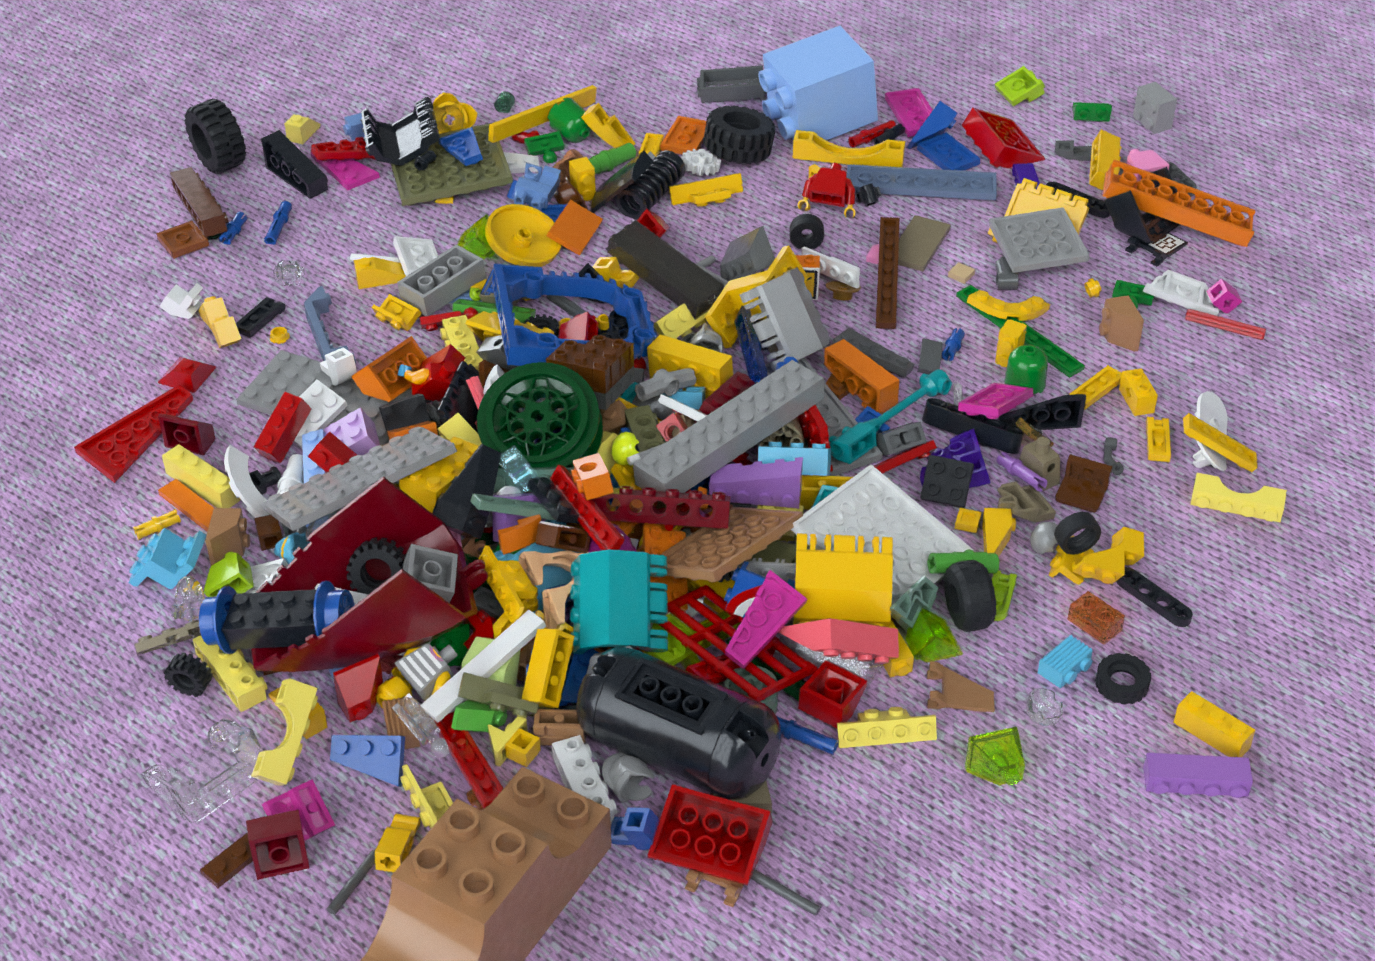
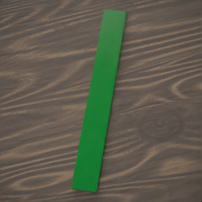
(1056, 356)

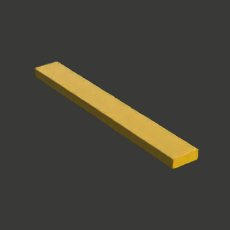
(536, 115)

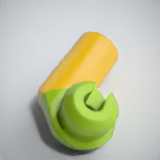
(476, 289)

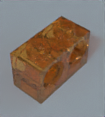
(1096, 617)

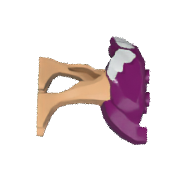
(555, 598)

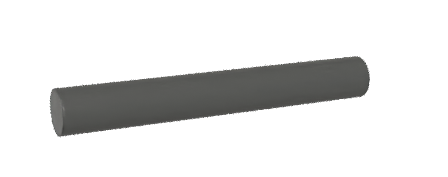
(352, 883)
(785, 892)

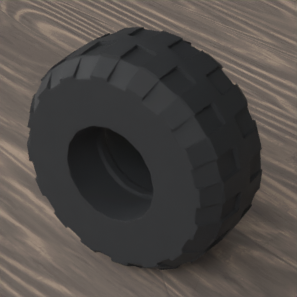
(970, 595)

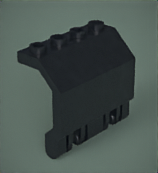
(405, 138)

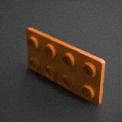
(656, 541)

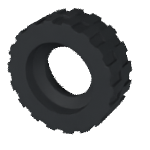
(1121, 693)

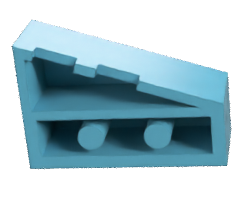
(815, 459)

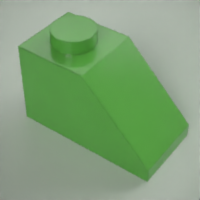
(476, 717)

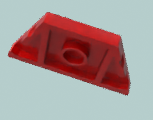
(814, 428)

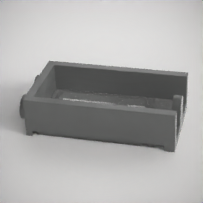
(730, 84)

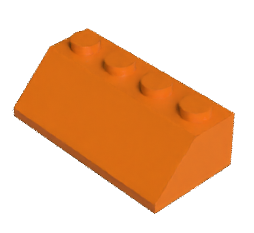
(380, 377)

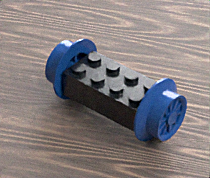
(270, 617)

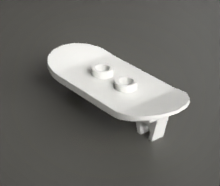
(1213, 412)

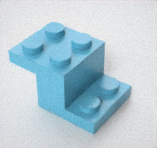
(166, 558)

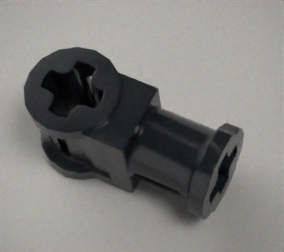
(265, 479)

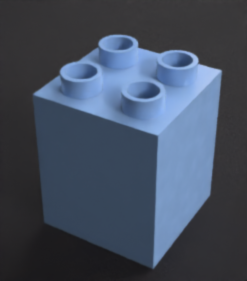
(820, 85)

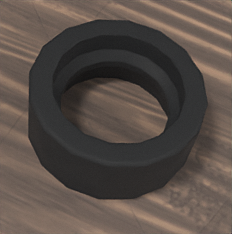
(1072, 524)

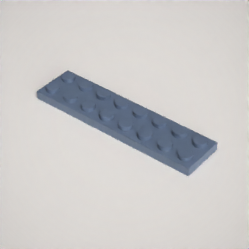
(925, 181)

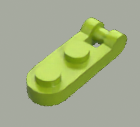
(1004, 589)

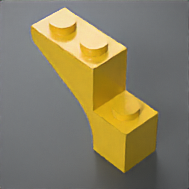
(216, 317)
(1110, 564)

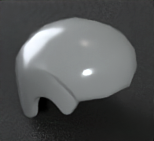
(1043, 537)

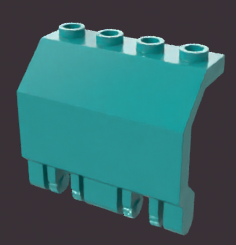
(618, 600)

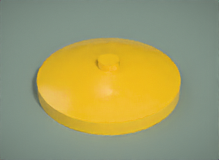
(520, 235)

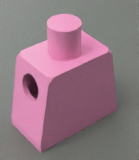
(1146, 160)

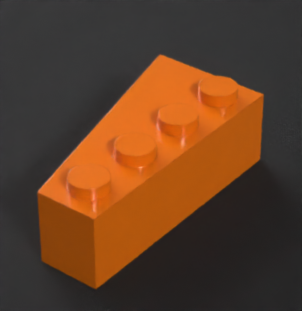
(862, 376)

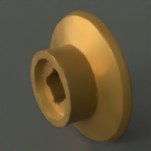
(841, 290)

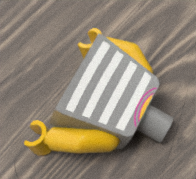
(425, 668)

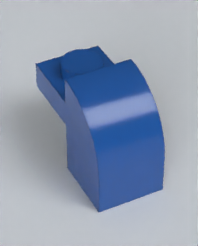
(635, 828)

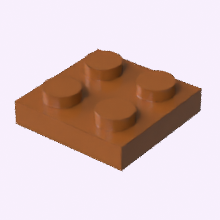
(182, 239)

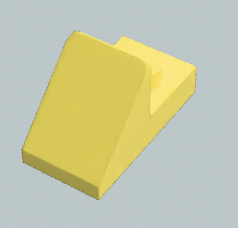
(499, 738)

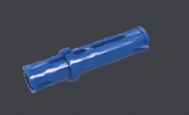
(280, 218)
(807, 736)

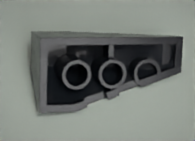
(1051, 414)
(455, 504)

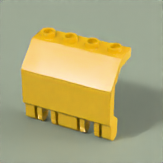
(844, 581)

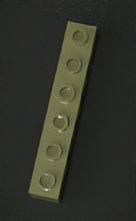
(643, 425)

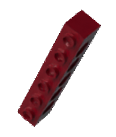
(671, 514)

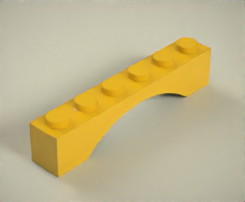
(812, 147)

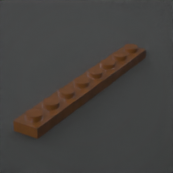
(887, 273)

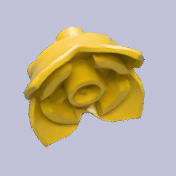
(448, 104)

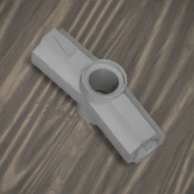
(666, 383)

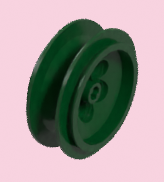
(561, 388)

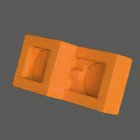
(520, 535)

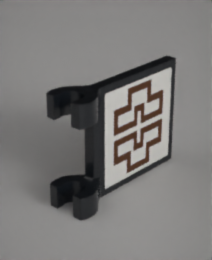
(1161, 249)

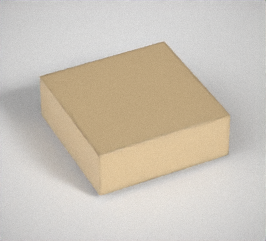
(961, 273)

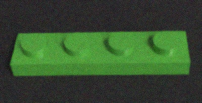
(521, 313)

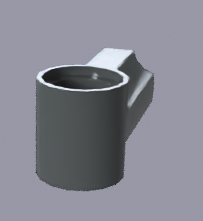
(1004, 276)

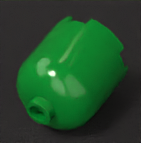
(568, 121)
(1027, 368)

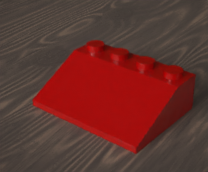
(1000, 139)
(711, 835)

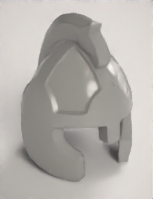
(708, 339)
(623, 776)

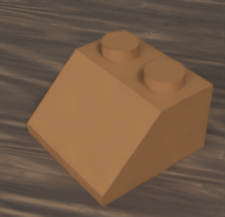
(1121, 323)
(226, 533)

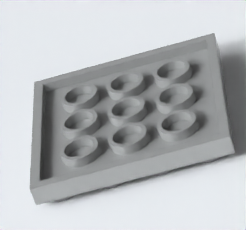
(1038, 240)

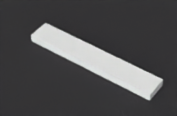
(484, 664)

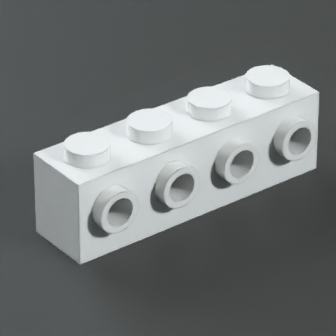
(580, 773)

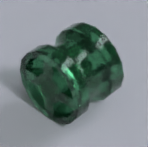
(504, 97)

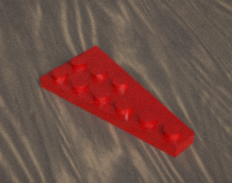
(127, 439)

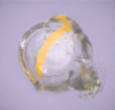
(188, 598)

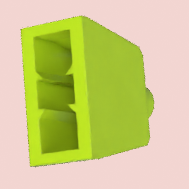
(231, 572)

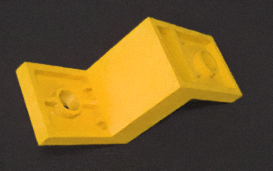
(729, 302)

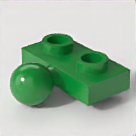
(546, 145)
(1134, 291)

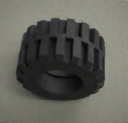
(373, 550)

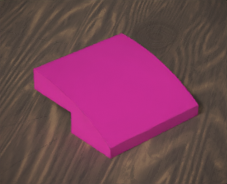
(312, 809)

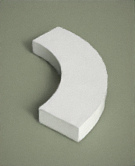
(240, 482)

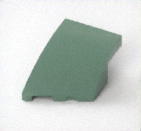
(908, 606)

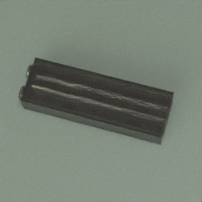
(664, 268)

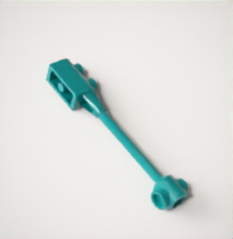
(862, 437)

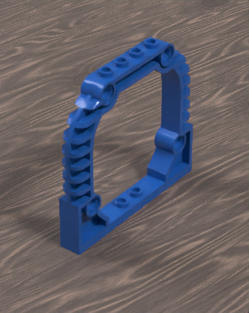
(526, 346)

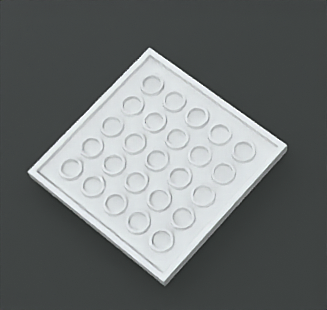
(877, 507)

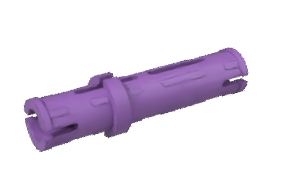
(1016, 468)

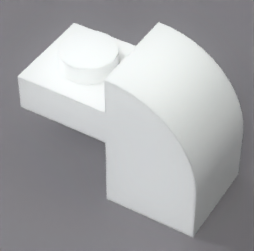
(181, 303)
(339, 366)

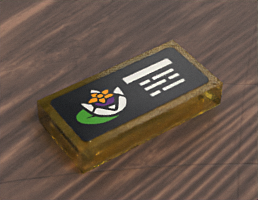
(1030, 430)

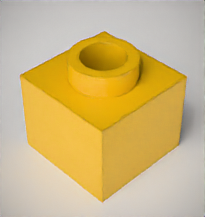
(522, 747)

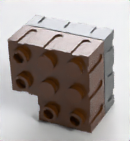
(602, 362)

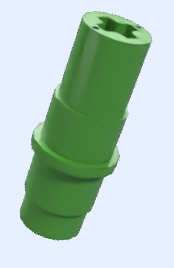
(608, 159)
(940, 562)

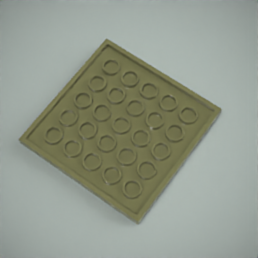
(449, 176)

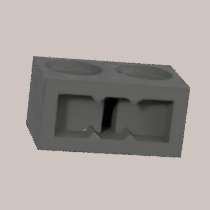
(900, 438)

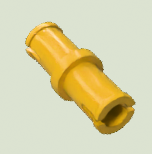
(156, 524)

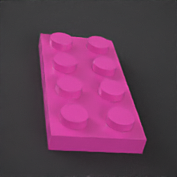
(909, 108)
(995, 400)

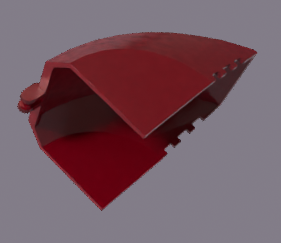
(395, 614)

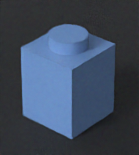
(353, 126)

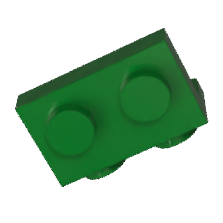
(1091, 111)

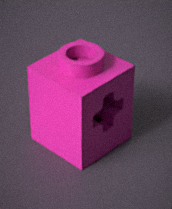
(1226, 300)

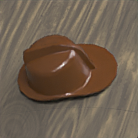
(567, 192)

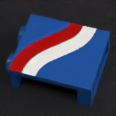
(744, 590)

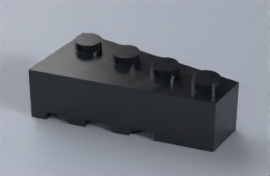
(292, 165)

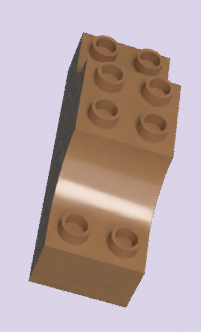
(493, 876)

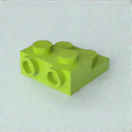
(1020, 86)

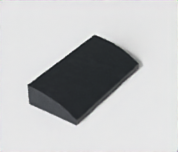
(621, 180)

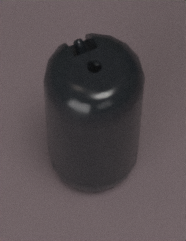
(679, 722)

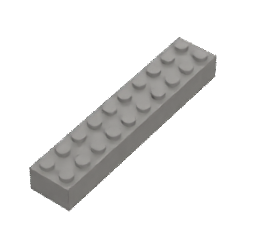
(730, 429)

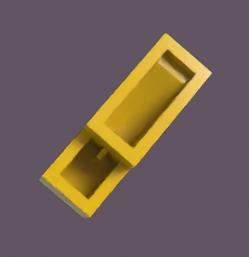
(606, 127)

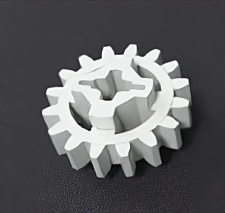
(701, 162)

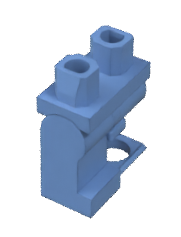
(537, 188)

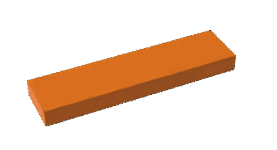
(188, 503)

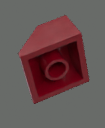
(188, 433)
(277, 844)

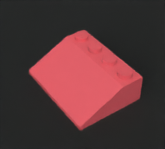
(846, 639)

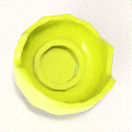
(623, 447)

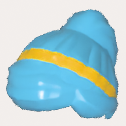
(289, 544)

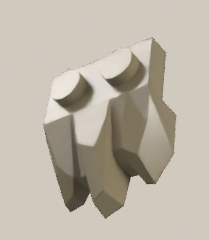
(1025, 502)

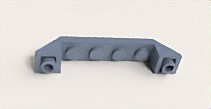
(314, 306)

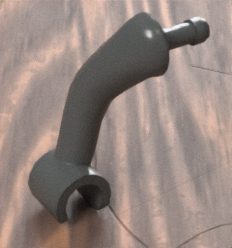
(1111, 444)

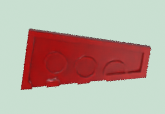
(341, 151)

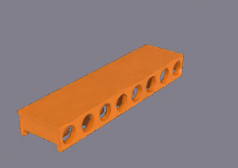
(1179, 206)

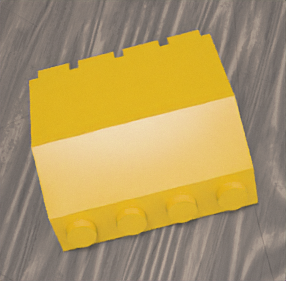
(1028, 199)

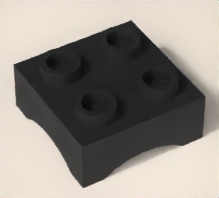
(404, 412)
(947, 481)

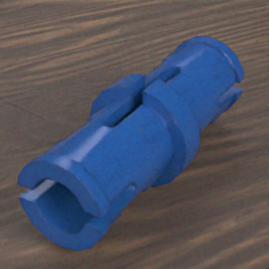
(233, 228)
(953, 344)

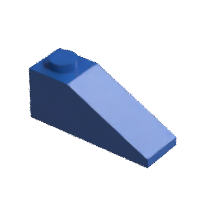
(936, 124)

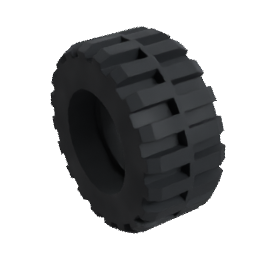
(739, 134)
(215, 135)

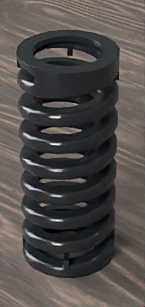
(649, 180)

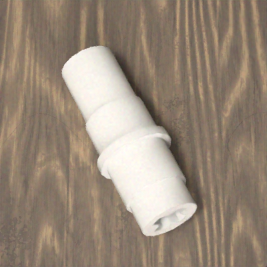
(292, 474)

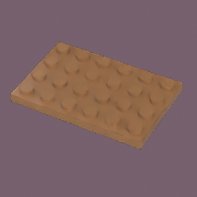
(716, 551)

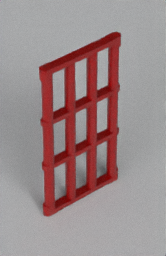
(726, 626)

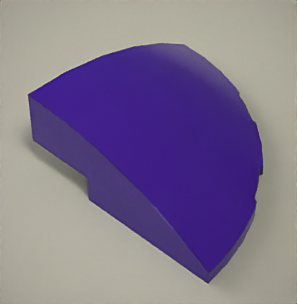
(967, 449)

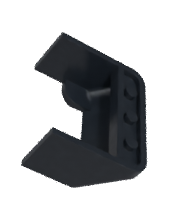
(1129, 220)

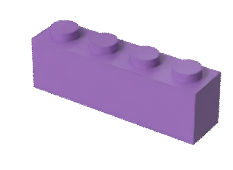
(1197, 774)

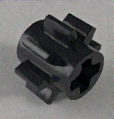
(869, 194)

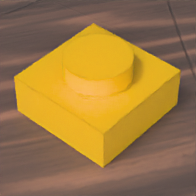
(968, 520)

